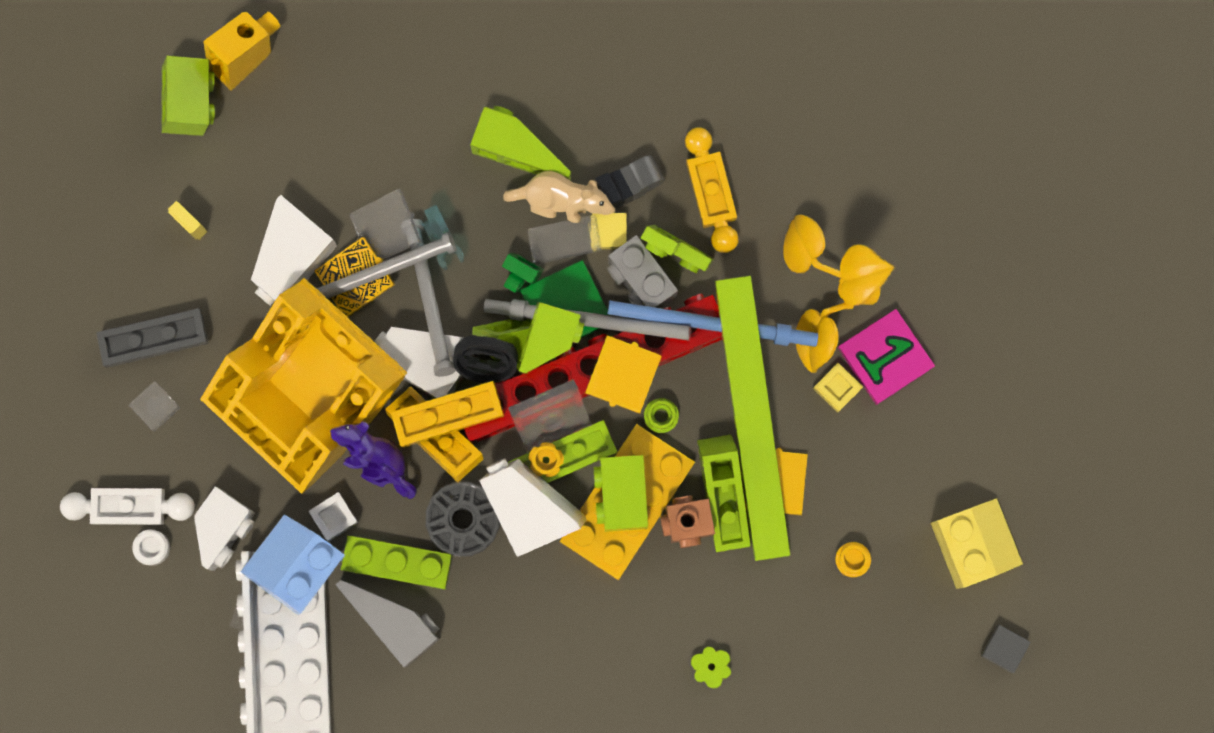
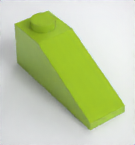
(510, 142)
(725, 492)

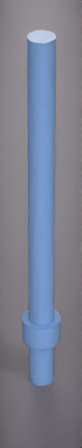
(780, 334)

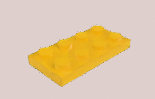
(664, 473)

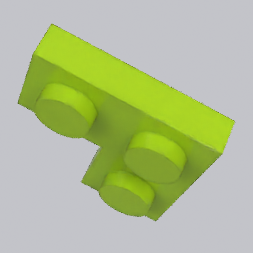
(664, 243)

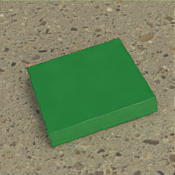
(569, 290)

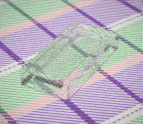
(564, 240)

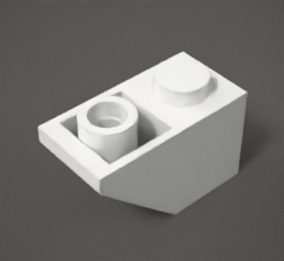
(218, 527)

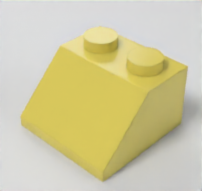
(976, 544)

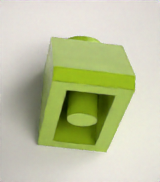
(549, 336)

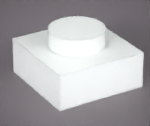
(333, 516)

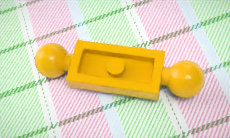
(711, 190)

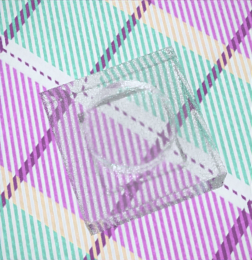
(154, 406)

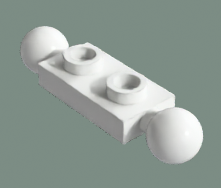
(127, 506)

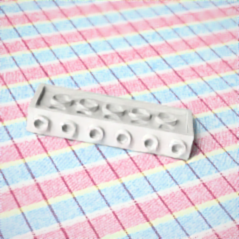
(283, 661)

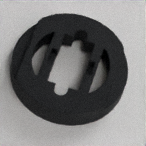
(482, 371)

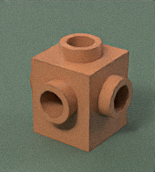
(697, 511)

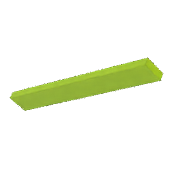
(752, 418)

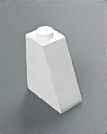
(289, 251)
(415, 355)
(528, 506)

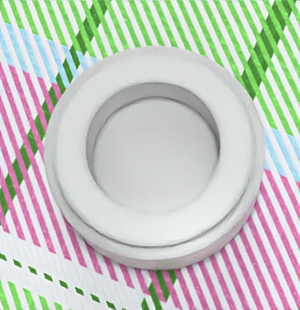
(151, 547)

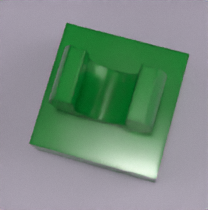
(521, 271)

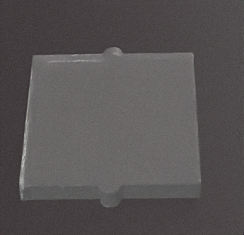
(386, 225)

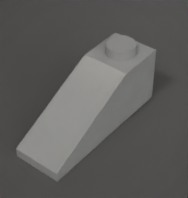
(398, 627)

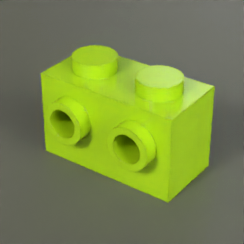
(186, 95)
(622, 493)

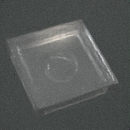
(550, 415)

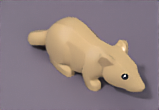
(554, 193)

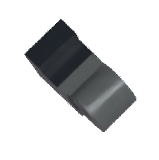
(630, 181)

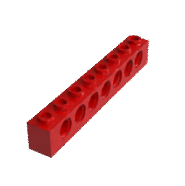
(571, 360)

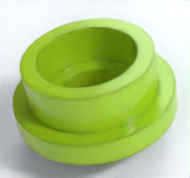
(661, 404)

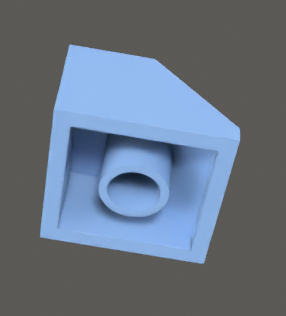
(292, 564)

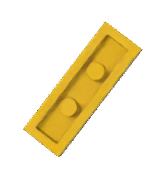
(447, 414)
(450, 450)

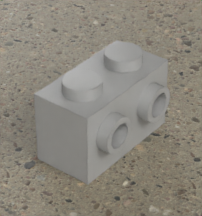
(641, 275)

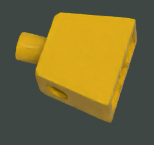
(240, 47)

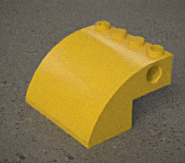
(299, 381)

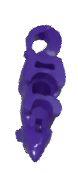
(377, 456)

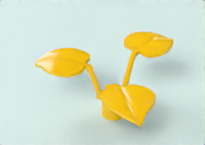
(860, 281)

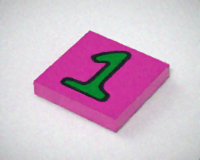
(886, 357)

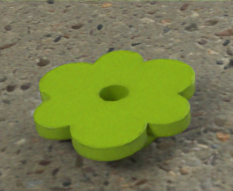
(713, 677)

